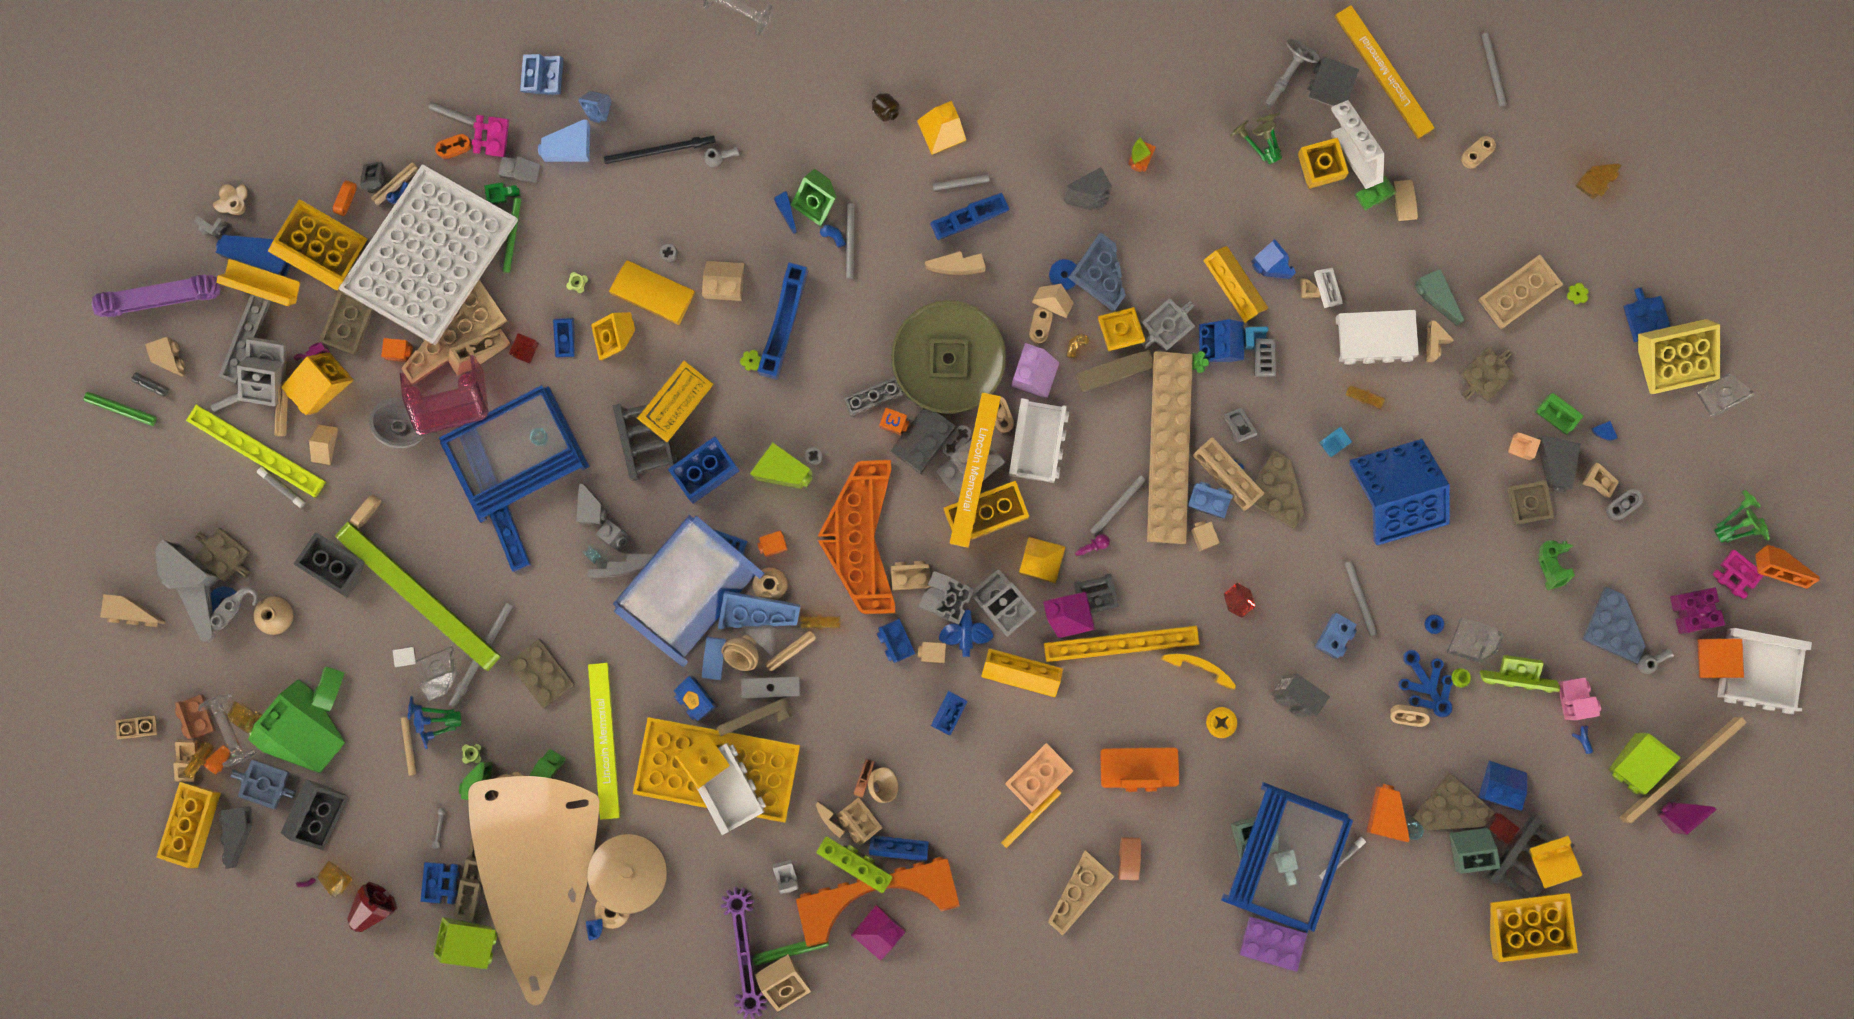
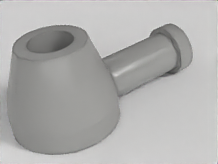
(719, 156)
(1643, 667)

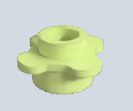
(572, 282)
(476, 753)

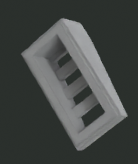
(1258, 373)

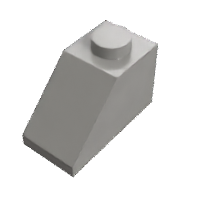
(589, 508)

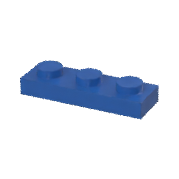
(898, 848)

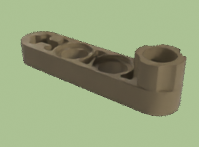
(779, 708)

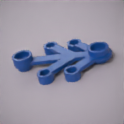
(1429, 686)

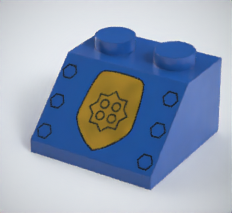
(694, 698)

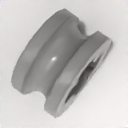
(671, 258)
(819, 455)

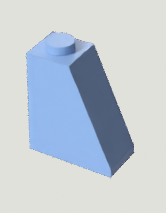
(567, 144)

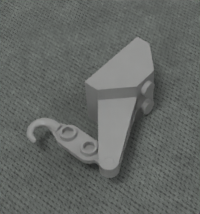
(193, 582)

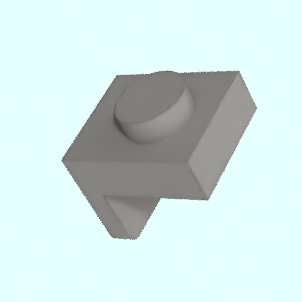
(216, 230)
(613, 535)
(785, 876)

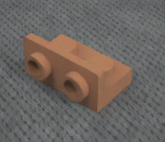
(194, 722)

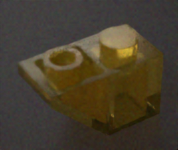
(1596, 178)

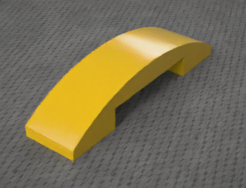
(1221, 678)

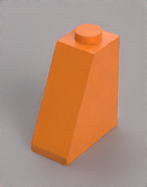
(1388, 815)

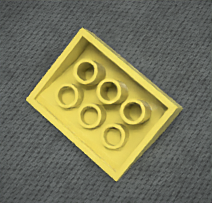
(1680, 355)

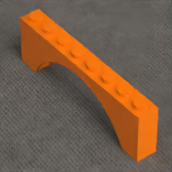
(822, 909)

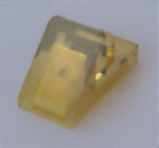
(243, 716)
(334, 879)

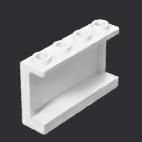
(1358, 145)
(1377, 336)
(1038, 441)
(731, 795)

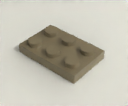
(346, 324)
(541, 673)

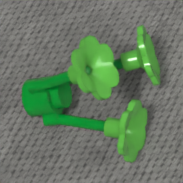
(1725, 533)

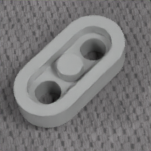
(1623, 505)

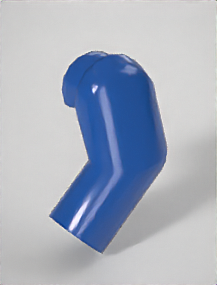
(393, 197)
(833, 232)

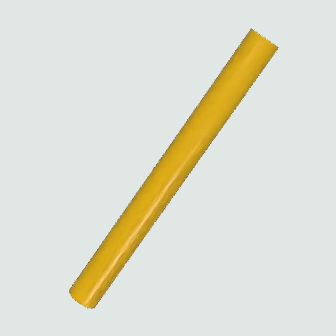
(1030, 818)

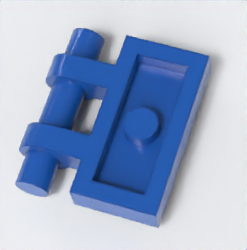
(434, 880)

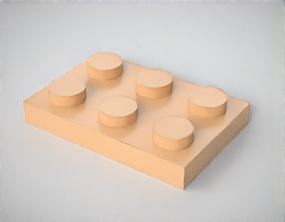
(1039, 777)

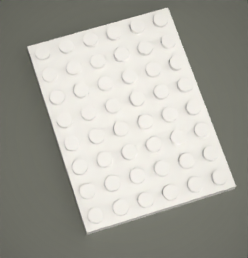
(428, 254)

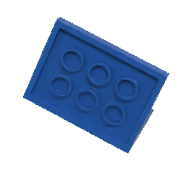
(1404, 491)

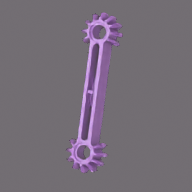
(116, 303)
(744, 953)

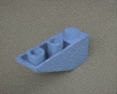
(596, 105)

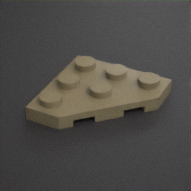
(1280, 490)
(1452, 807)

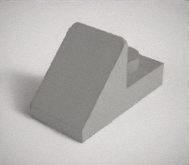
(519, 169)
(1240, 425)

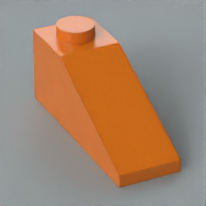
(1784, 567)

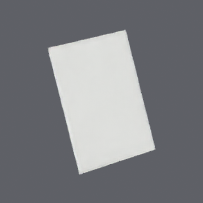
(404, 657)

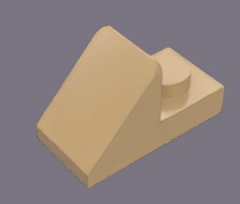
(1435, 335)
(1601, 480)

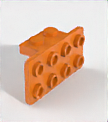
(1139, 768)

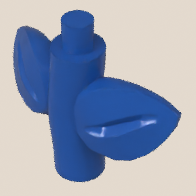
(966, 634)

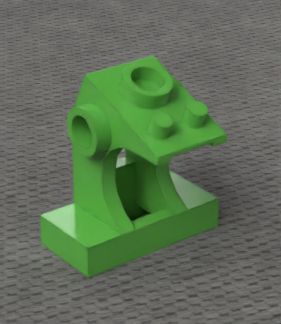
(1554, 573)

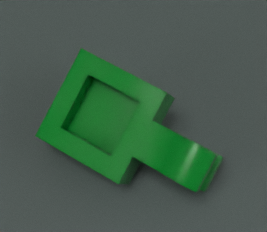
(498, 193)

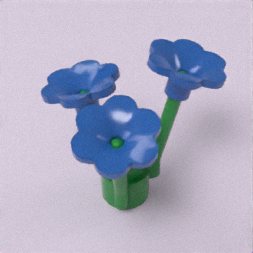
(450, 719)

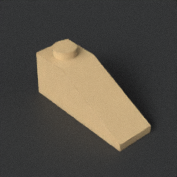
(481, 347)

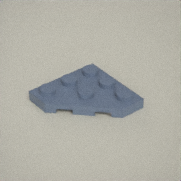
(1100, 273)
(1615, 627)

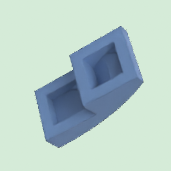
(713, 658)

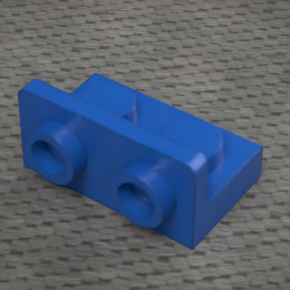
(896, 641)
(949, 713)

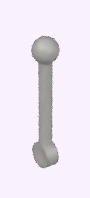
(436, 844)

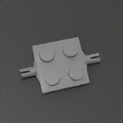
(1168, 324)

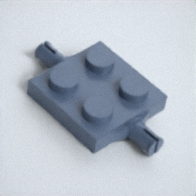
(263, 784)

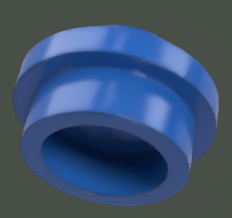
(1440, 624)

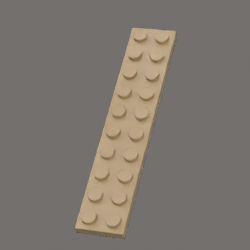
(1169, 448)

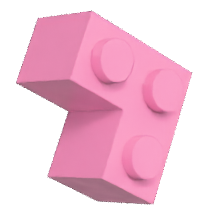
(1577, 701)

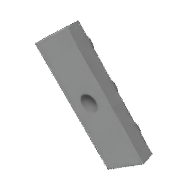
(861, 400)
(759, 687)

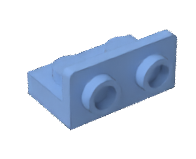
(1210, 500)

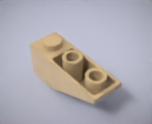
(125, 608)

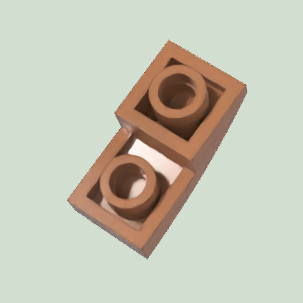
(1129, 858)

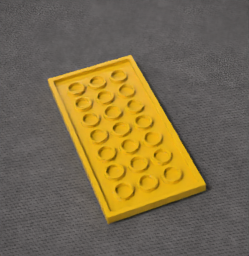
(662, 777)

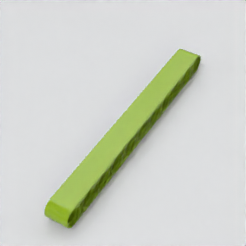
(418, 596)

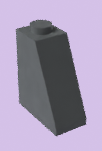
(1559, 462)

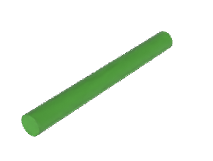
(511, 237)

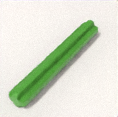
(120, 408)
(791, 950)

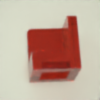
(523, 348)
(1239, 600)
(1503, 828)

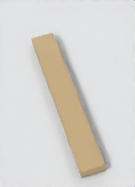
(1683, 770)

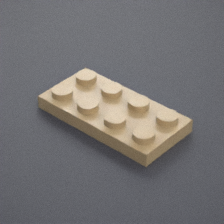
(1520, 291)

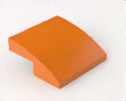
(1720, 658)

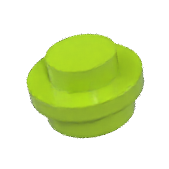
(1461, 677)

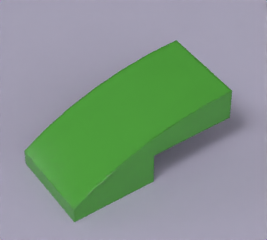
(328, 689)

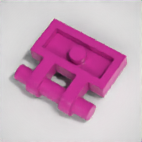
(496, 136)
(1740, 568)

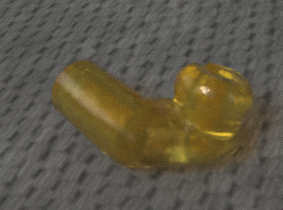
(1074, 343)

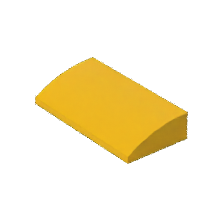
(652, 292)
(188, 825)

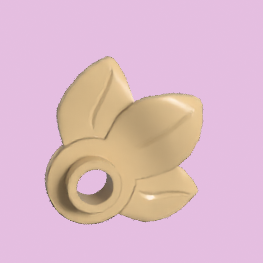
(231, 200)

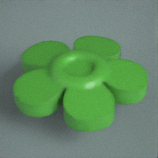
(1199, 362)

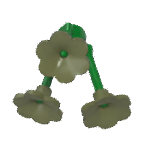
(1272, 152)

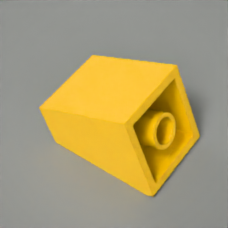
(316, 382)

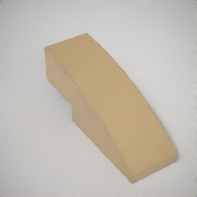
(956, 265)

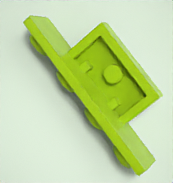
(1522, 673)
(855, 864)

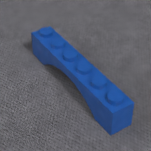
(784, 320)

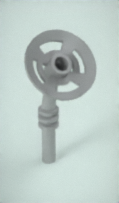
(1301, 53)

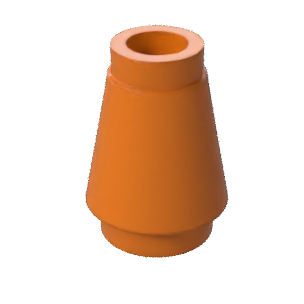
(215, 761)

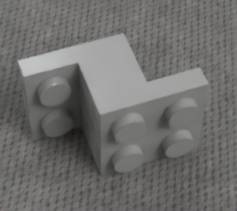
(262, 371)
(953, 471)
(1003, 602)

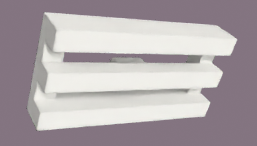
(1325, 287)

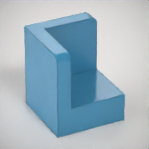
(1253, 333)
(1335, 442)

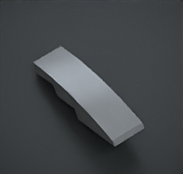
(634, 563)

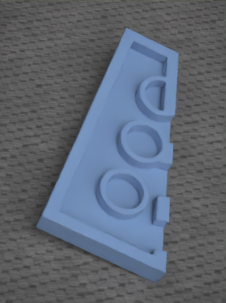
(749, 610)

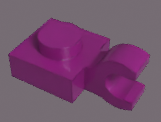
(317, 348)

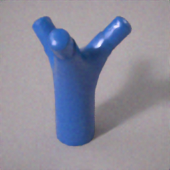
(1583, 738)

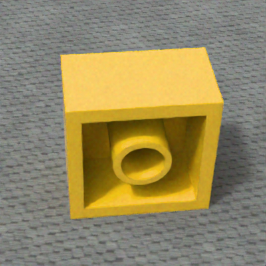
(1323, 163)

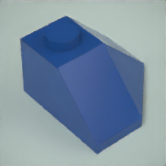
(1273, 262)

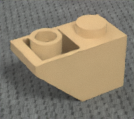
(165, 354)

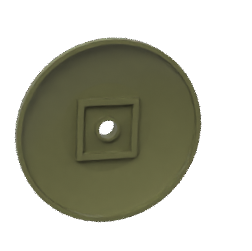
(943, 330)

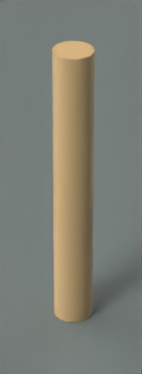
(408, 746)

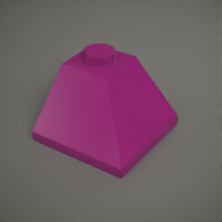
(1069, 614)
(1683, 817)
(878, 932)

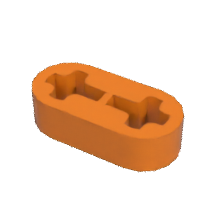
(454, 150)
(344, 198)

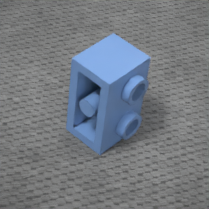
(1336, 635)

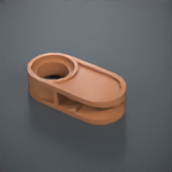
(864, 777)

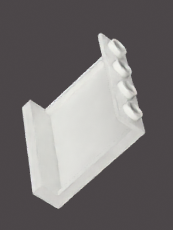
(1770, 671)

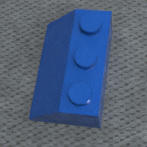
(703, 470)

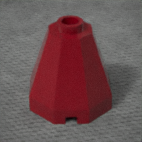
(370, 907)

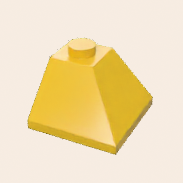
(941, 128)
(612, 333)
(1041, 560)

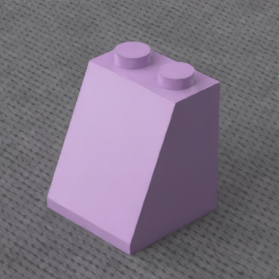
(1035, 371)

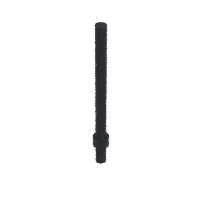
(696, 142)

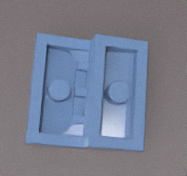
(541, 74)

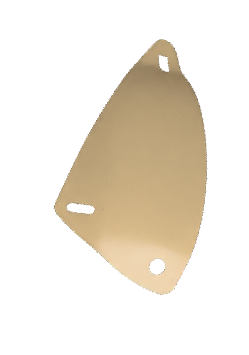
(527, 862)

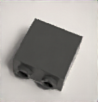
(1332, 82)

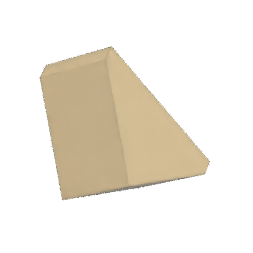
(1054, 299)
(323, 444)

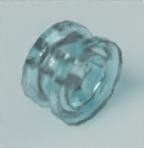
(543, 441)
(592, 554)
(1420, 830)

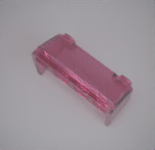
(450, 407)

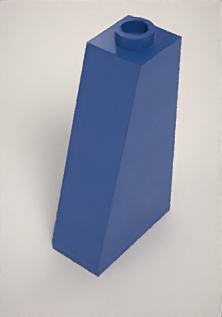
(252, 252)

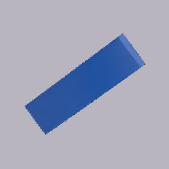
(969, 216)

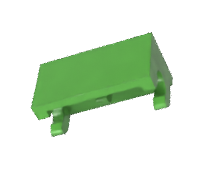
(1559, 413)

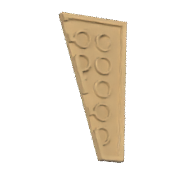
(474, 319)

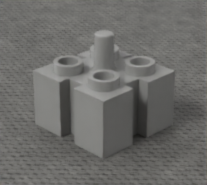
(946, 597)

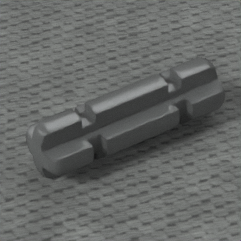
(149, 384)

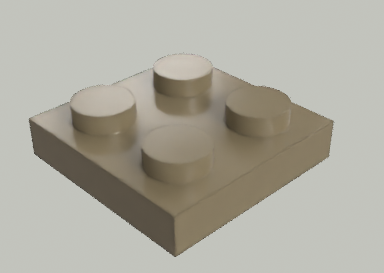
(1530, 502)

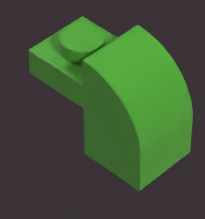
(1375, 194)
(548, 765)

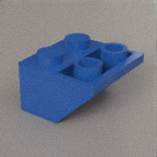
(1222, 340)

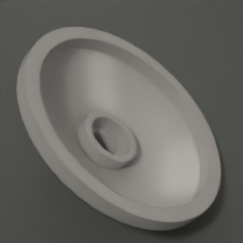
(392, 415)

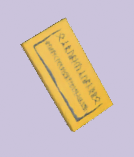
(675, 401)

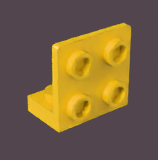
(1555, 862)

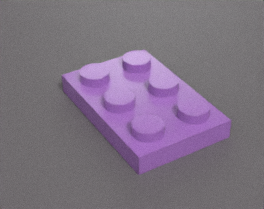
(1273, 944)

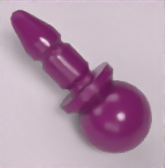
(1101, 542)

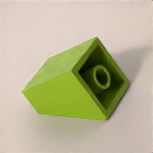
(781, 469)
(1643, 763)
(464, 943)

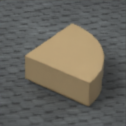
(1309, 289)

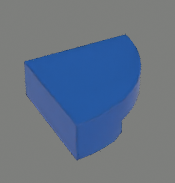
(1605, 431)
(594, 928)

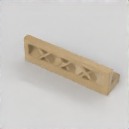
(1228, 474)

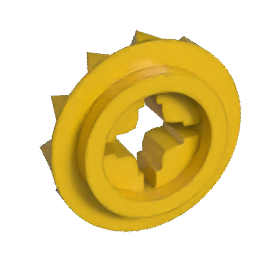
(1221, 732)

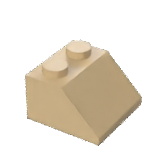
(723, 281)
(782, 983)

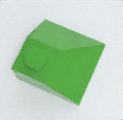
(815, 197)
(479, 773)

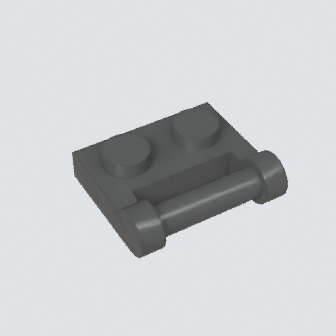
(1099, 600)

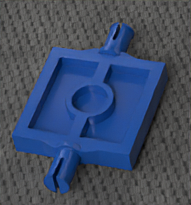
(1646, 314)

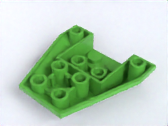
(297, 730)

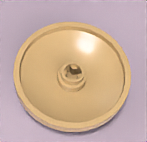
(627, 874)

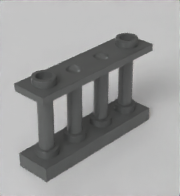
(631, 451)
(1510, 858)

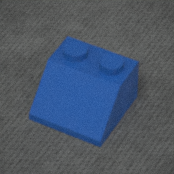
(1504, 786)

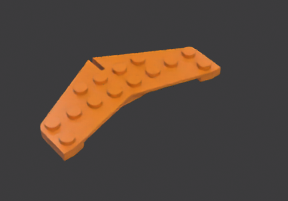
(854, 525)

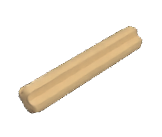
(395, 183)
(281, 412)
(790, 651)

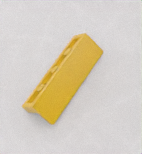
(260, 283)
(1235, 283)
(1022, 672)

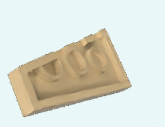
(1083, 888)

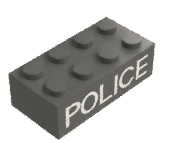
(1299, 695)

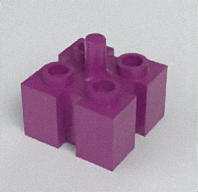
(1697, 610)

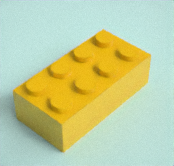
(995, 510)

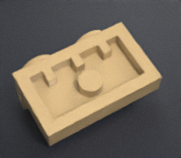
(910, 576)
(858, 821)

